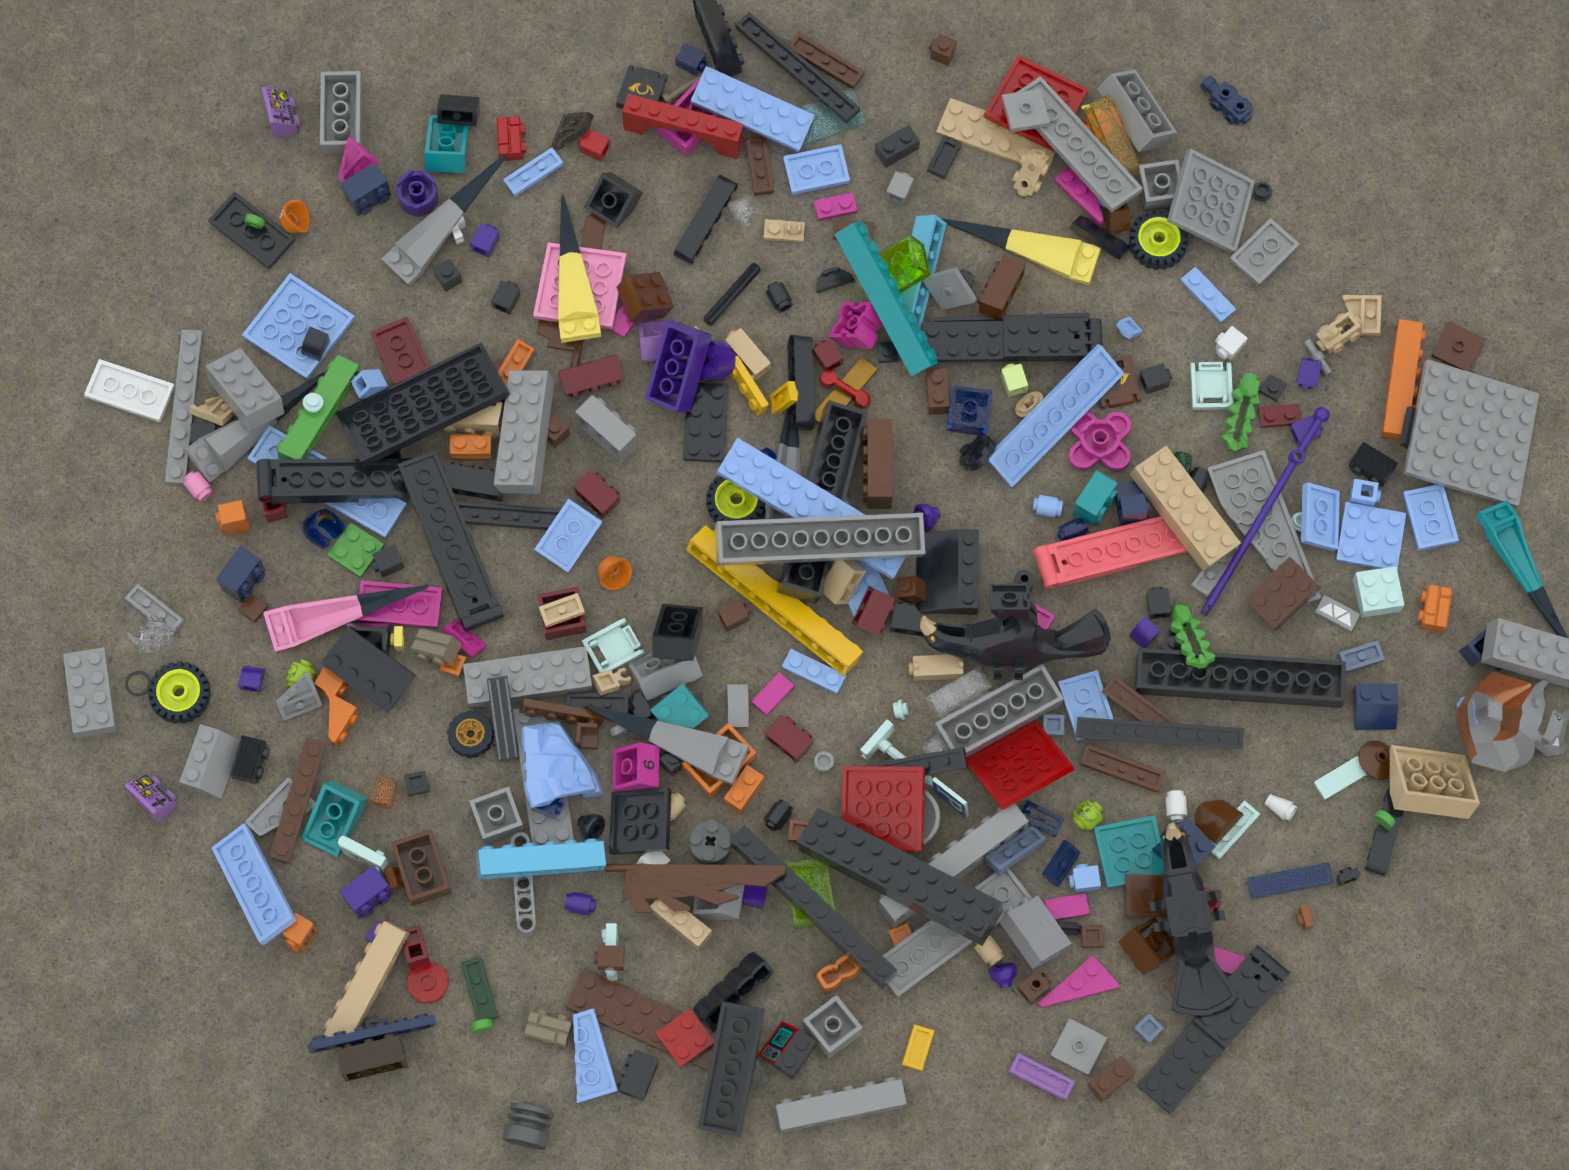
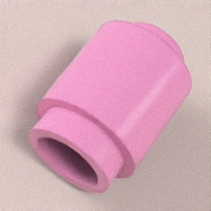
(197, 485)

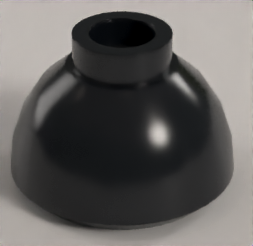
(591, 826)

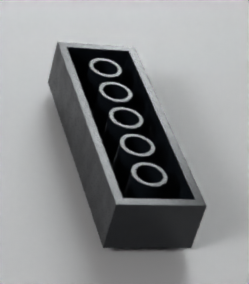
(731, 1068)

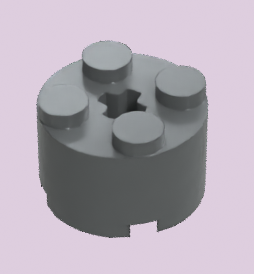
(711, 832)

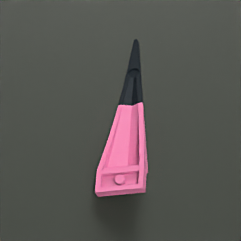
(303, 621)

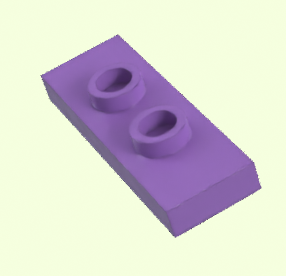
(1041, 1076)

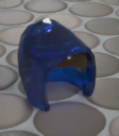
(322, 527)

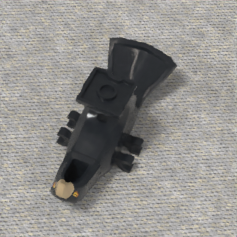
(1015, 634)
(1200, 982)

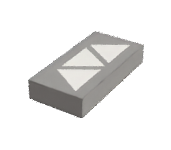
(1337, 613)

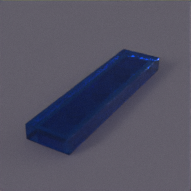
(1290, 880)

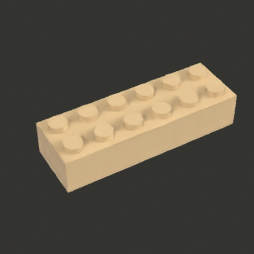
(1185, 508)

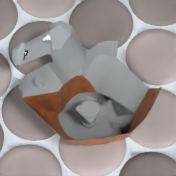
(1508, 723)

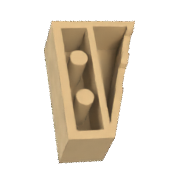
(482, 422)

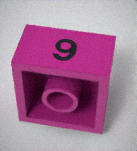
(636, 767)

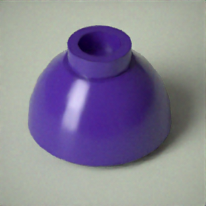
(930, 515)
(1003, 974)

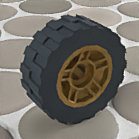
(475, 723)

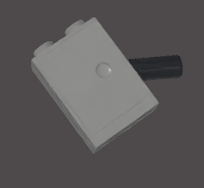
(1037, 932)

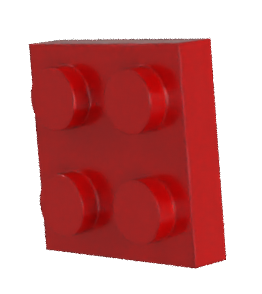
(685, 1038)

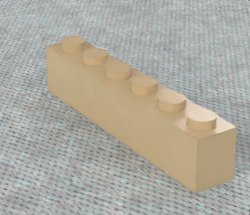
(368, 979)

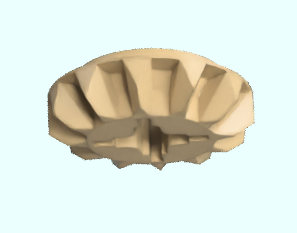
(1028, 403)

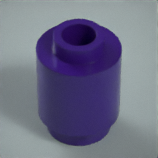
(580, 903)

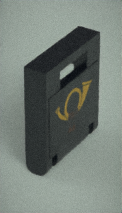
(641, 83)

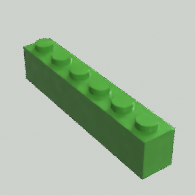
(310, 426)

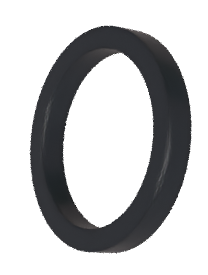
(127, 679)

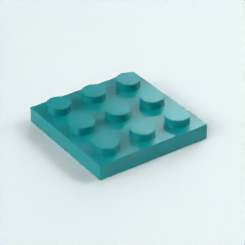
(1128, 849)

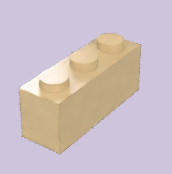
(683, 924)

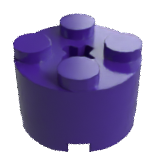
(426, 193)
(718, 361)

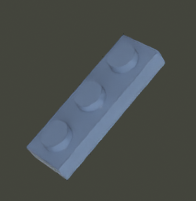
(1015, 849)

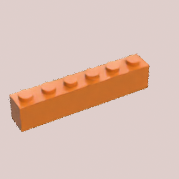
(1402, 376)

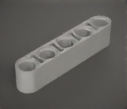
(524, 894)

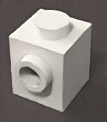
(1230, 343)

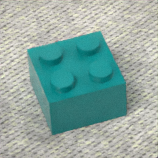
(1095, 499)
(681, 708)

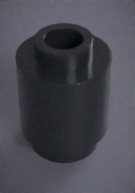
(779, 296)
(1200, 477)
(1026, 576)
(778, 815)

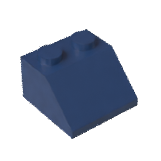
(1375, 706)

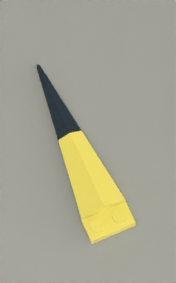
(1058, 254)
(576, 306)

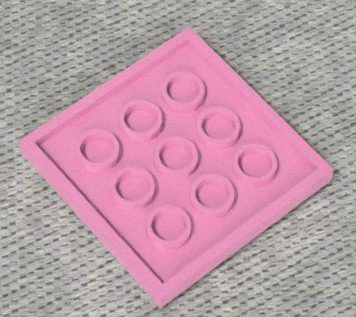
(604, 274)

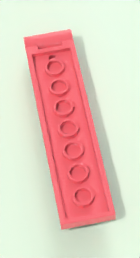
(1106, 552)

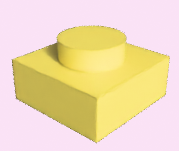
(397, 638)

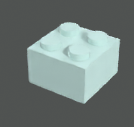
(1378, 591)

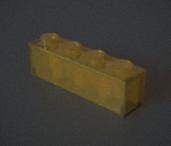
(1110, 131)

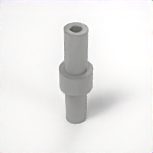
(1318, 355)

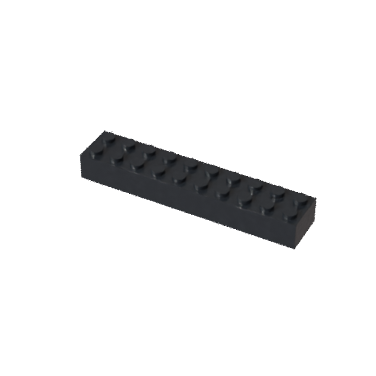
(831, 470)
(1242, 678)
(900, 876)

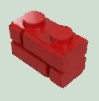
(510, 138)

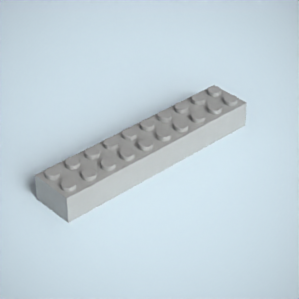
(819, 539)

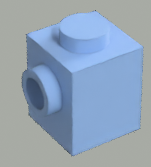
(368, 383)
(1084, 878)

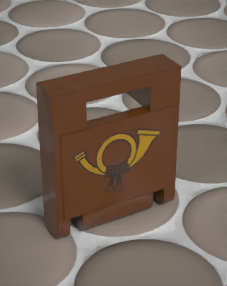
(1123, 390)

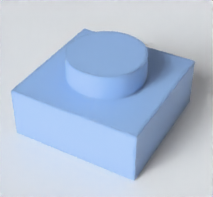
(1129, 328)

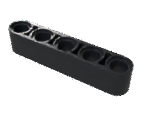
(704, 219)
(802, 372)
(1384, 840)

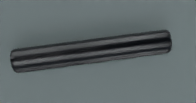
(732, 293)

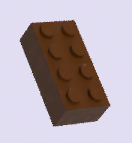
(877, 464)

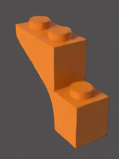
(341, 712)

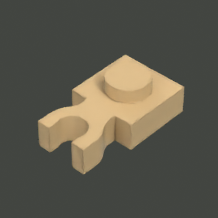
(608, 682)

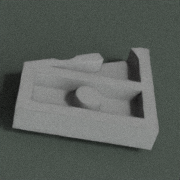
(299, 698)

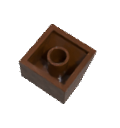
(1147, 947)

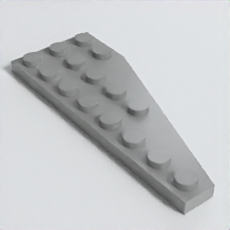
(1241, 492)

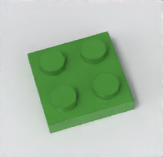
(355, 550)

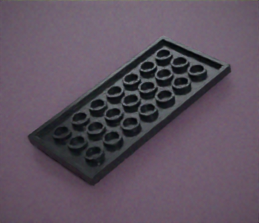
(422, 404)

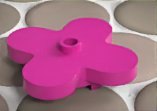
(1110, 452)

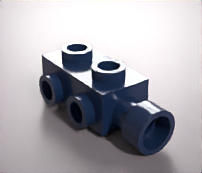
(1228, 103)

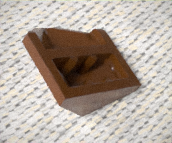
(1216, 819)

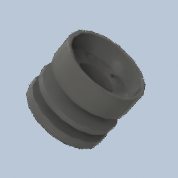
(528, 1125)

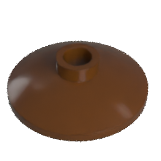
(1371, 762)

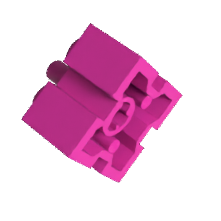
(856, 326)

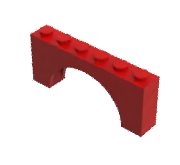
(645, 114)

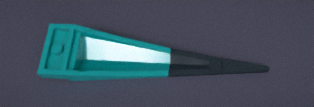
(1508, 539)

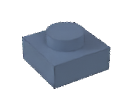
(1053, 725)
(1148, 1028)

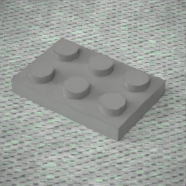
(1264, 252)

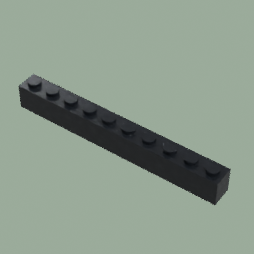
(816, 910)

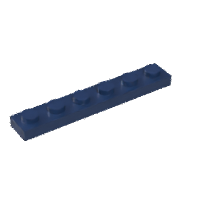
(400, 1027)

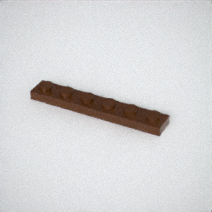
(297, 800)

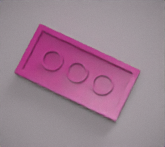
(414, 611)

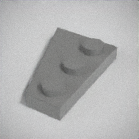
(268, 814)

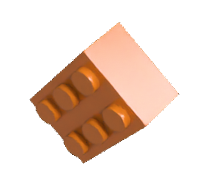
(705, 782)

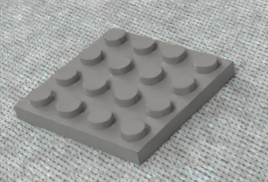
(1211, 201)

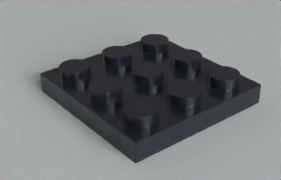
(640, 821)

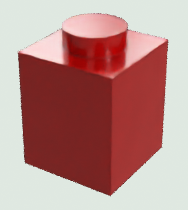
(594, 144)

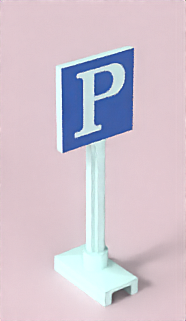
(880, 742)

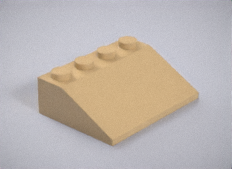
(1431, 782)

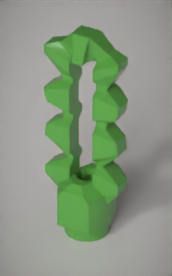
(1248, 390)
(1181, 622)

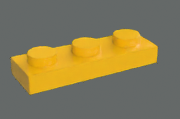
(749, 388)

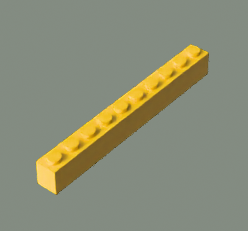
(784, 610)

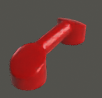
(829, 378)

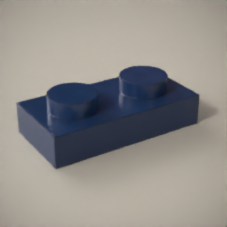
(1061, 863)

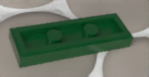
(479, 989)

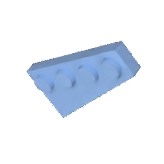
(592, 1061)

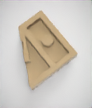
(213, 410)

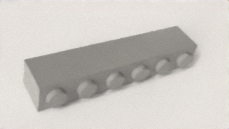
(841, 1105)

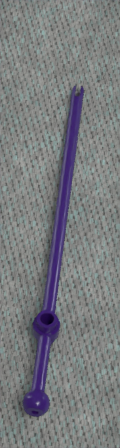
(1321, 415)

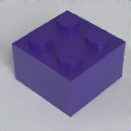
(366, 892)

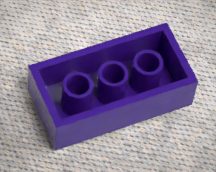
(678, 366)

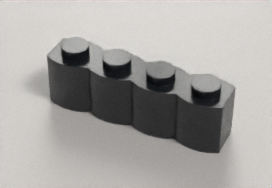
(736, 986)

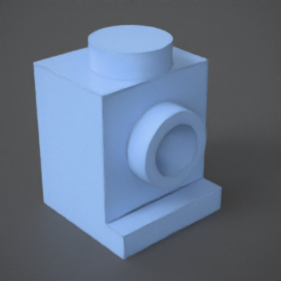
(1362, 486)

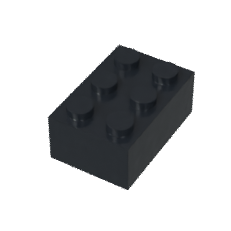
(677, 632)

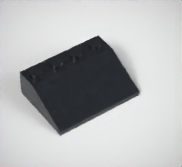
(717, 37)
(950, 572)

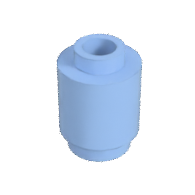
(1048, 506)

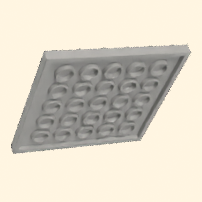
(1471, 433)

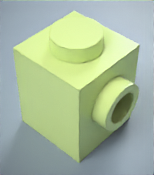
(1014, 380)

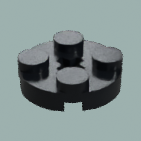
(975, 454)

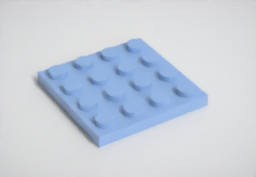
(286, 319)

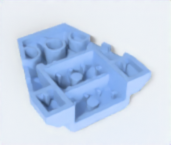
(555, 765)

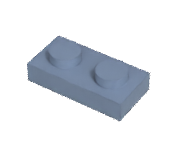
(1362, 656)

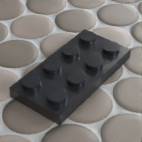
(262, 244)
(706, 424)

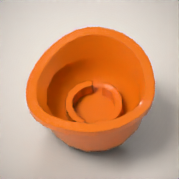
(292, 212)
(611, 566)

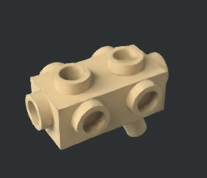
(1033, 167)
(1333, 336)

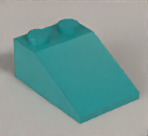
(445, 147)
(334, 816)

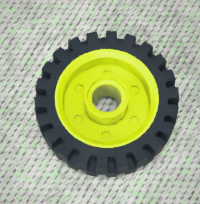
(1154, 253)
(722, 509)
(184, 707)

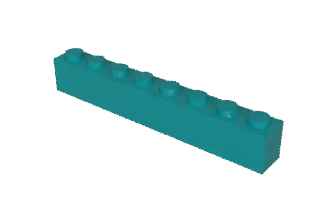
(886, 298)

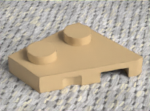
(1368, 310)

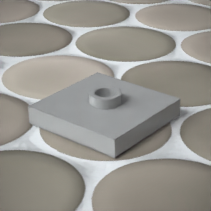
(1025, 110)
(949, 289)
(1078, 1046)

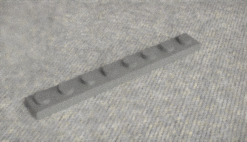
(184, 397)

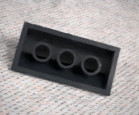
(368, 669)

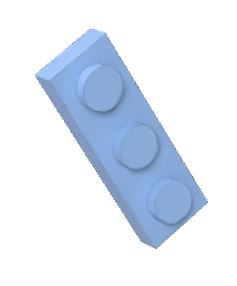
(533, 172)
(1208, 295)
(813, 671)

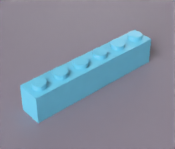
(930, 231)
(540, 860)

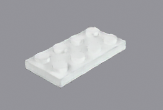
(129, 390)

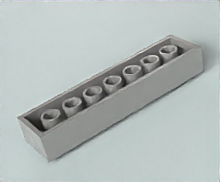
(965, 854)

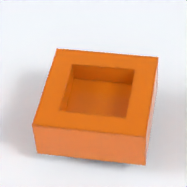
(456, 668)

